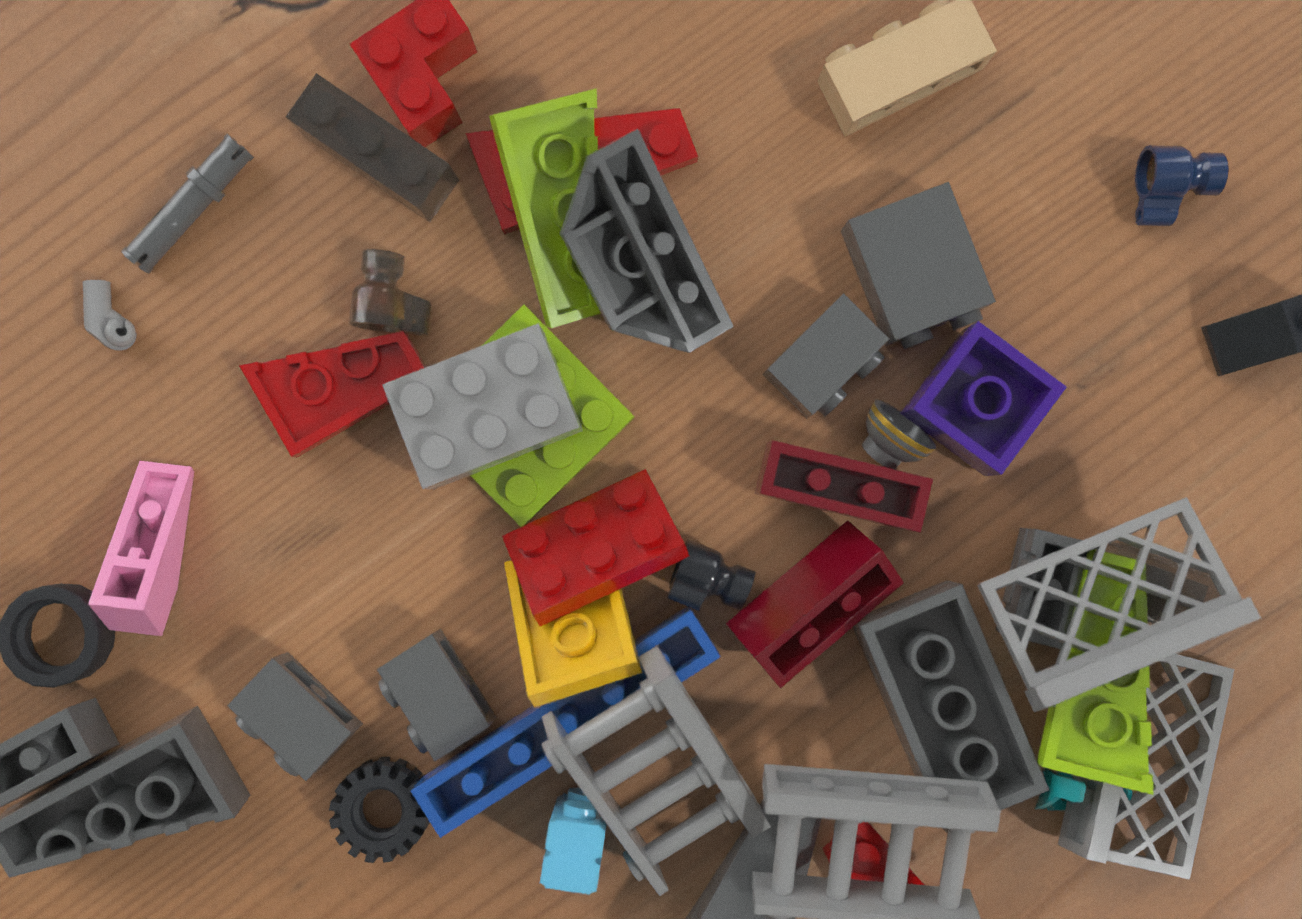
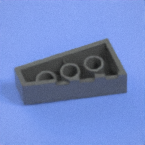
(135, 792)

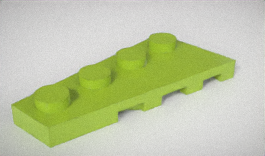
(1105, 728)

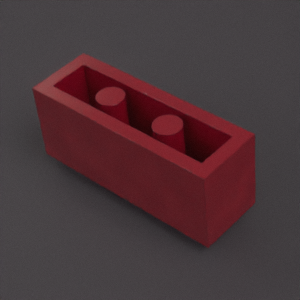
(844, 486)
(815, 603)

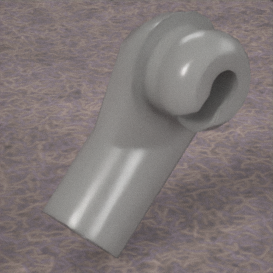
(103, 321)

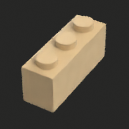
(905, 63)

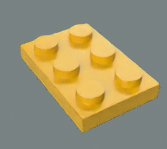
(575, 650)

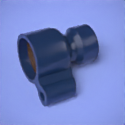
(1167, 174)

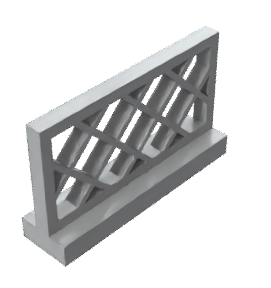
(1134, 650)
(1090, 824)

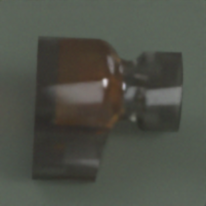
(381, 304)

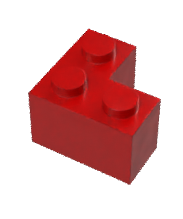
(407, 59)

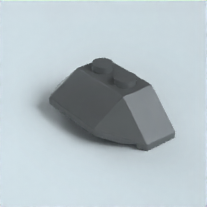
(639, 251)

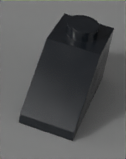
(1256, 336)

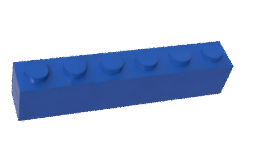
(515, 749)

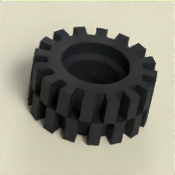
(351, 820)

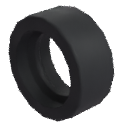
(18, 649)

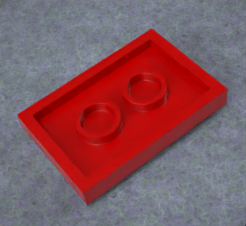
(594, 547)

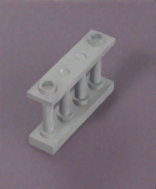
(684, 730)
(878, 798)

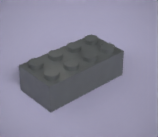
(948, 693)

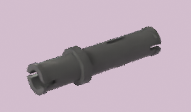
(188, 203)

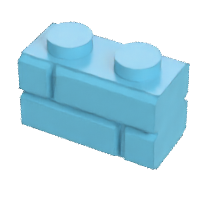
(573, 845)

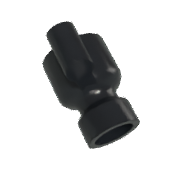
(708, 575)

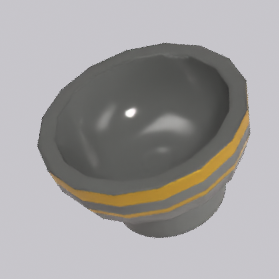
(894, 437)

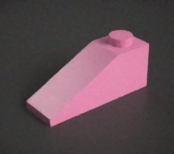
(145, 551)

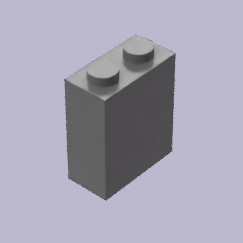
(918, 266)

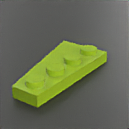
(542, 162)

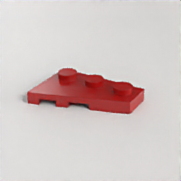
(329, 389)

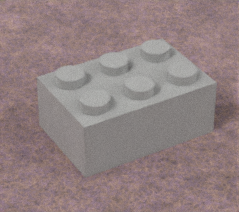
(482, 407)

